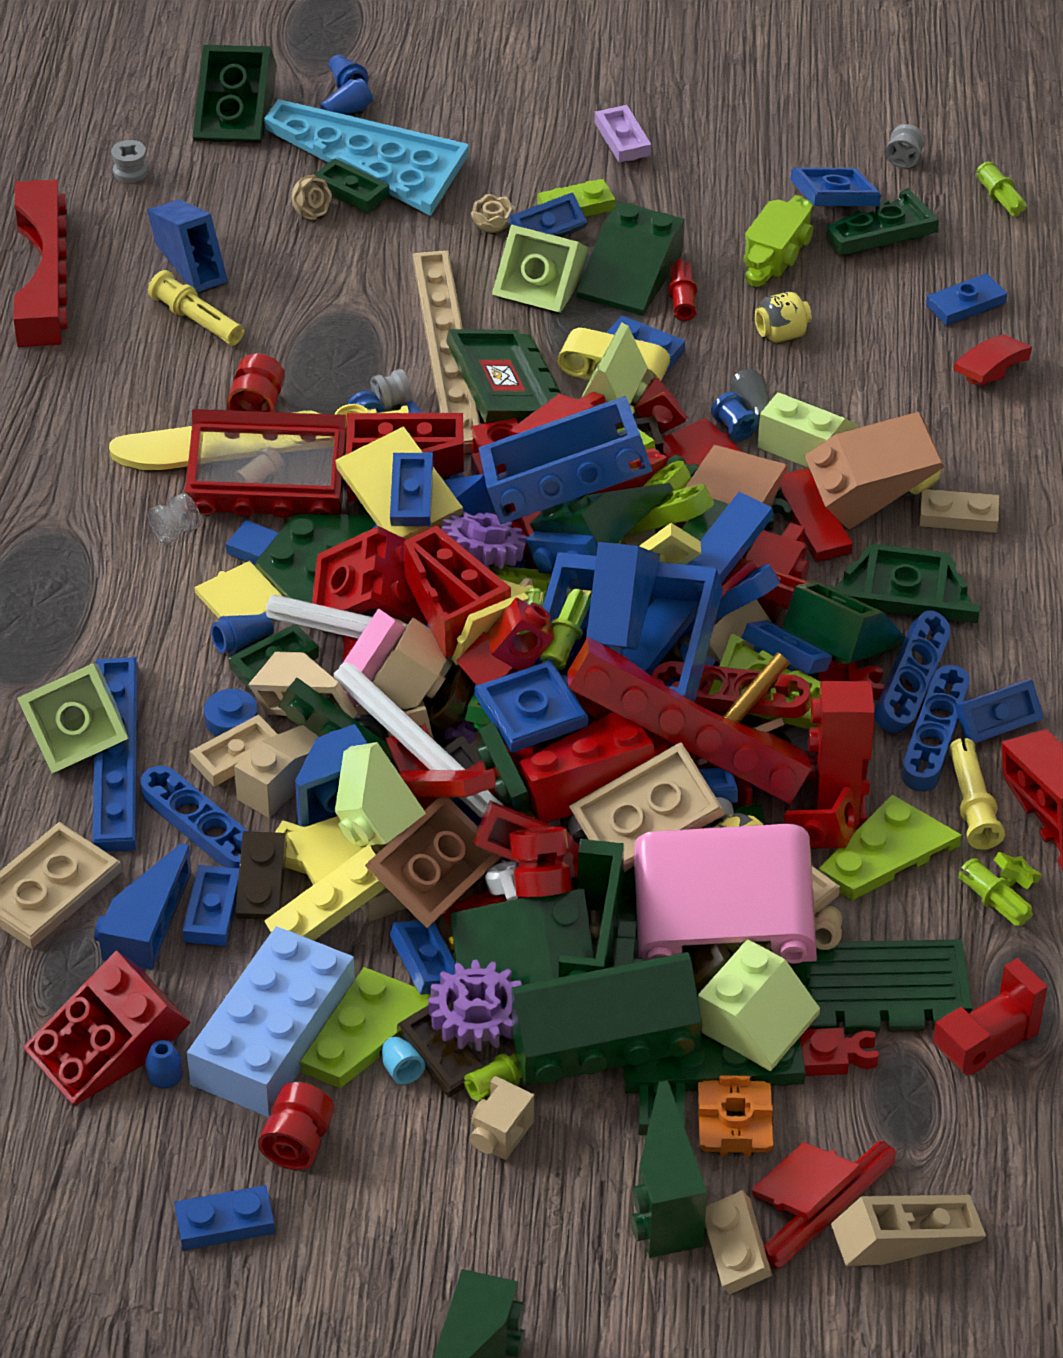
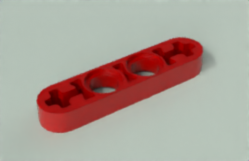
(735, 680)

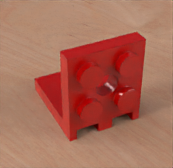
(365, 576)

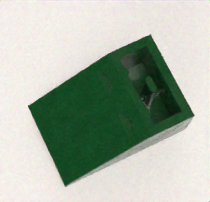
(839, 623)

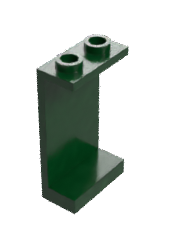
(603, 883)

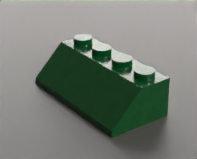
(605, 1019)

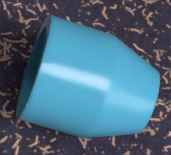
(402, 1060)

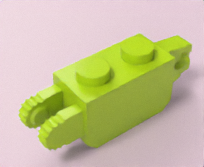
(777, 238)

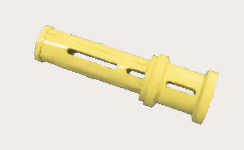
(185, 301)
(977, 806)

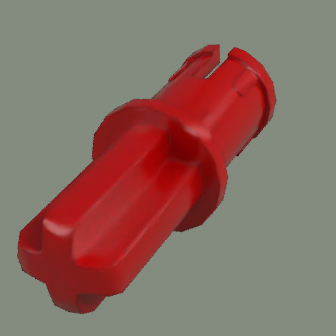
(683, 291)

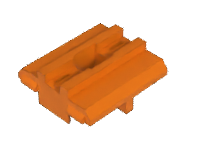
(742, 1133)

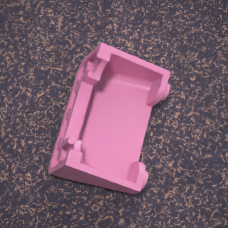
(725, 889)

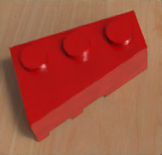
(448, 584)
(841, 743)
(583, 764)
(1035, 776)

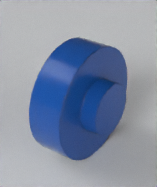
(228, 709)

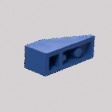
(144, 910)

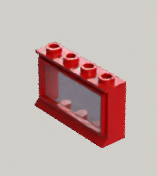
(266, 462)

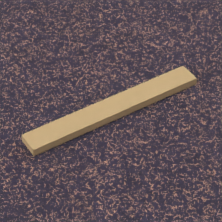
(439, 314)

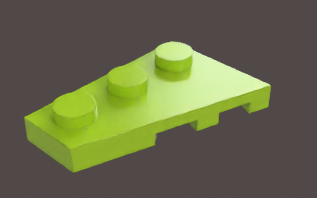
(885, 845)
(360, 1027)

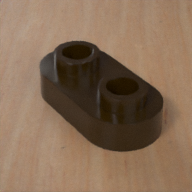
(450, 701)

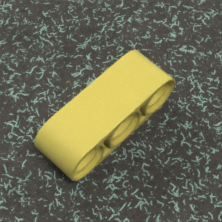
(586, 347)

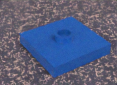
(835, 186)
(531, 706)

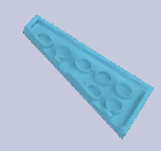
(411, 162)

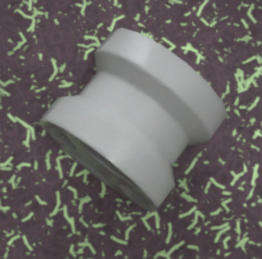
(905, 146)
(129, 161)
(392, 389)

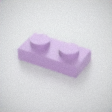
(622, 133)

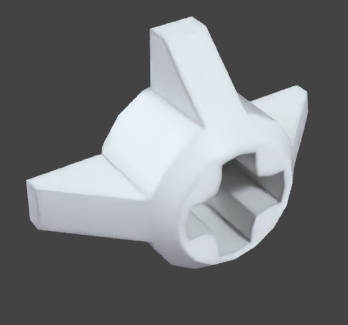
(501, 879)

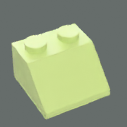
(539, 269)
(620, 369)
(795, 428)
(73, 717)
(373, 797)
(756, 1005)

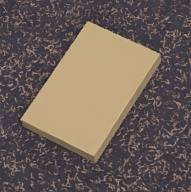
(652, 797)
(51, 883)

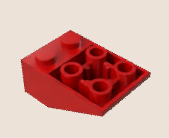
(105, 1030)

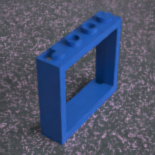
(563, 460)
(671, 582)

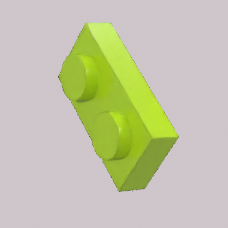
(592, 196)

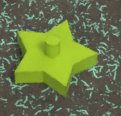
(1017, 870)

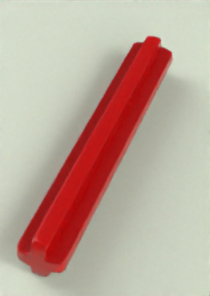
(801, 1231)

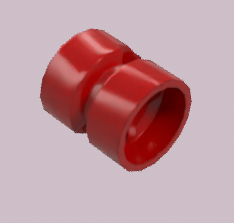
(256, 384)
(540, 877)
(295, 1126)

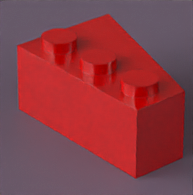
(432, 433)

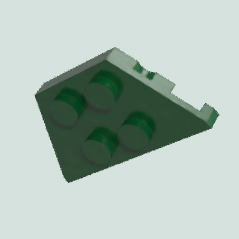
(292, 555)
(909, 583)

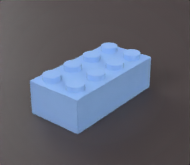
(269, 1020)

